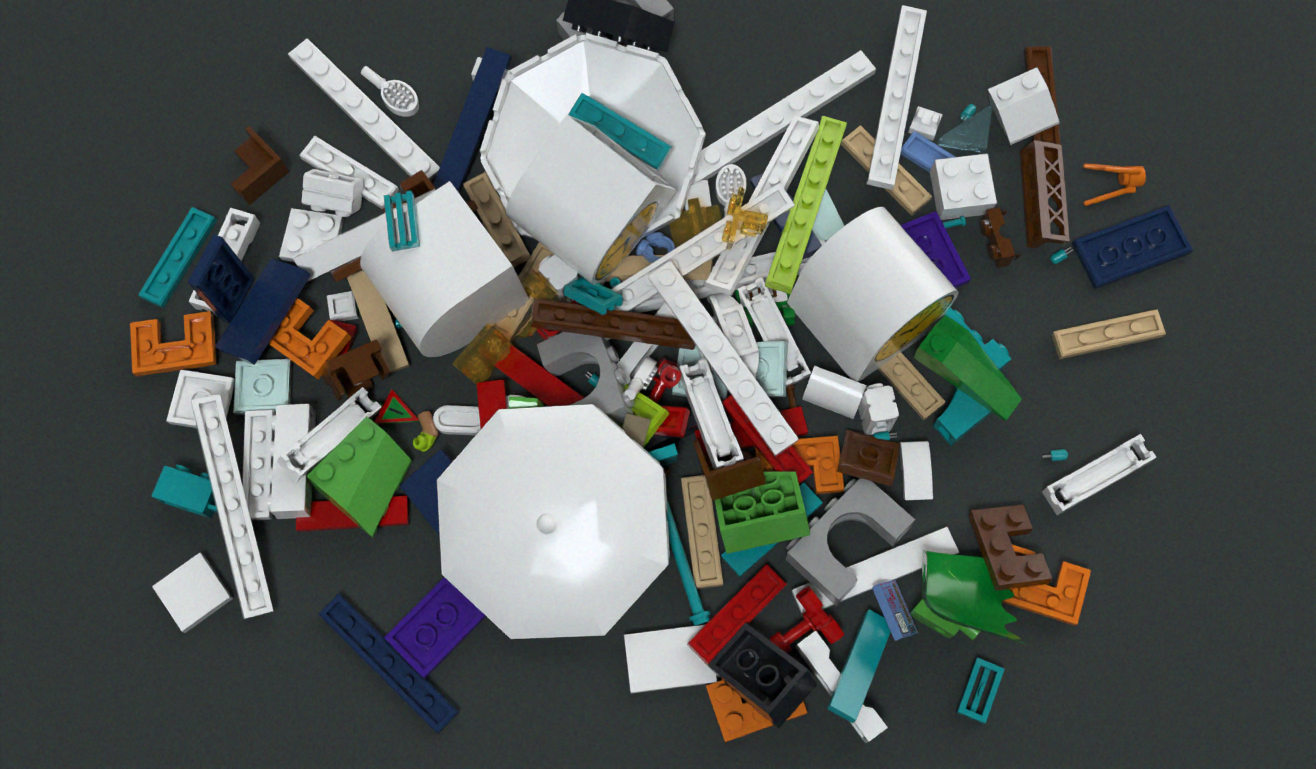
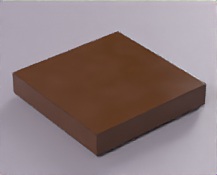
(868, 458)

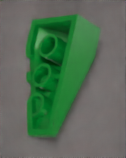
(962, 362)

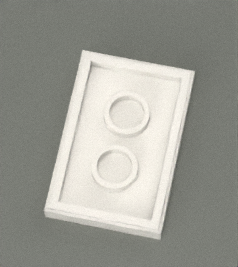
(665, 660)

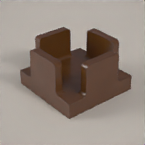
(355, 369)

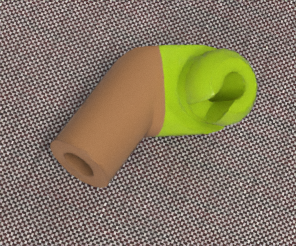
(429, 433)

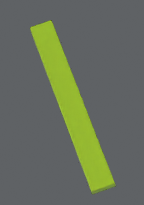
(807, 204)

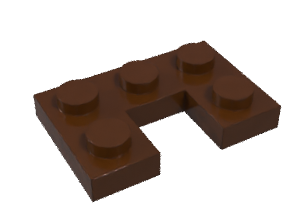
(992, 533)

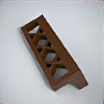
(1037, 191)

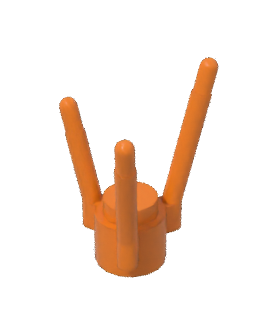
(1128, 176)

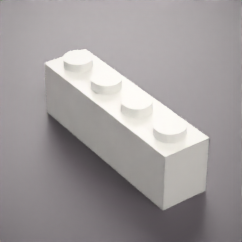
(288, 497)

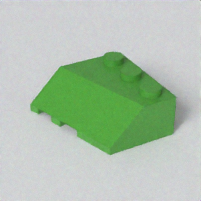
(362, 474)
(763, 513)

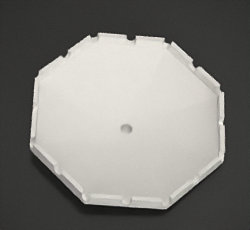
(622, 78)
(553, 521)

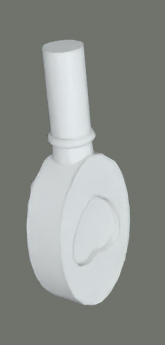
(396, 94)
(728, 182)
(642, 378)

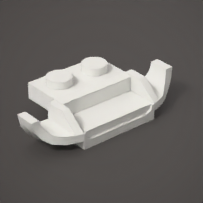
(734, 325)

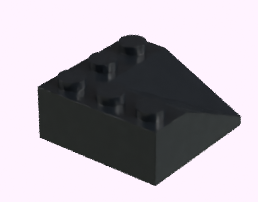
(623, 21)

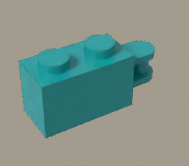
(185, 491)

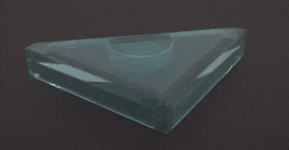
(971, 134)

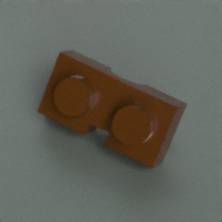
(1000, 248)

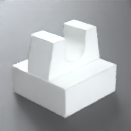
(925, 123)

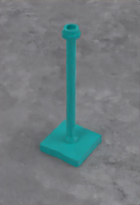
(666, 456)

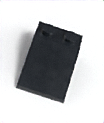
(763, 675)

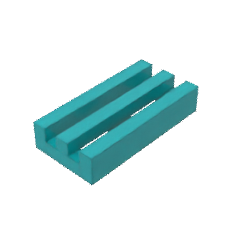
(398, 199)
(593, 296)
(982, 718)

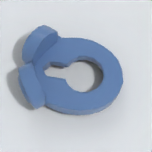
(654, 239)

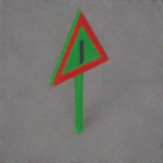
(394, 411)

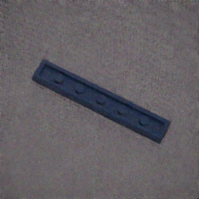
(473, 119)
(388, 663)

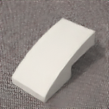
(916, 470)

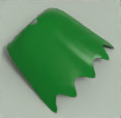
(966, 604)

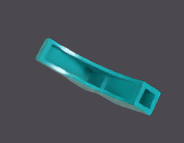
(963, 411)

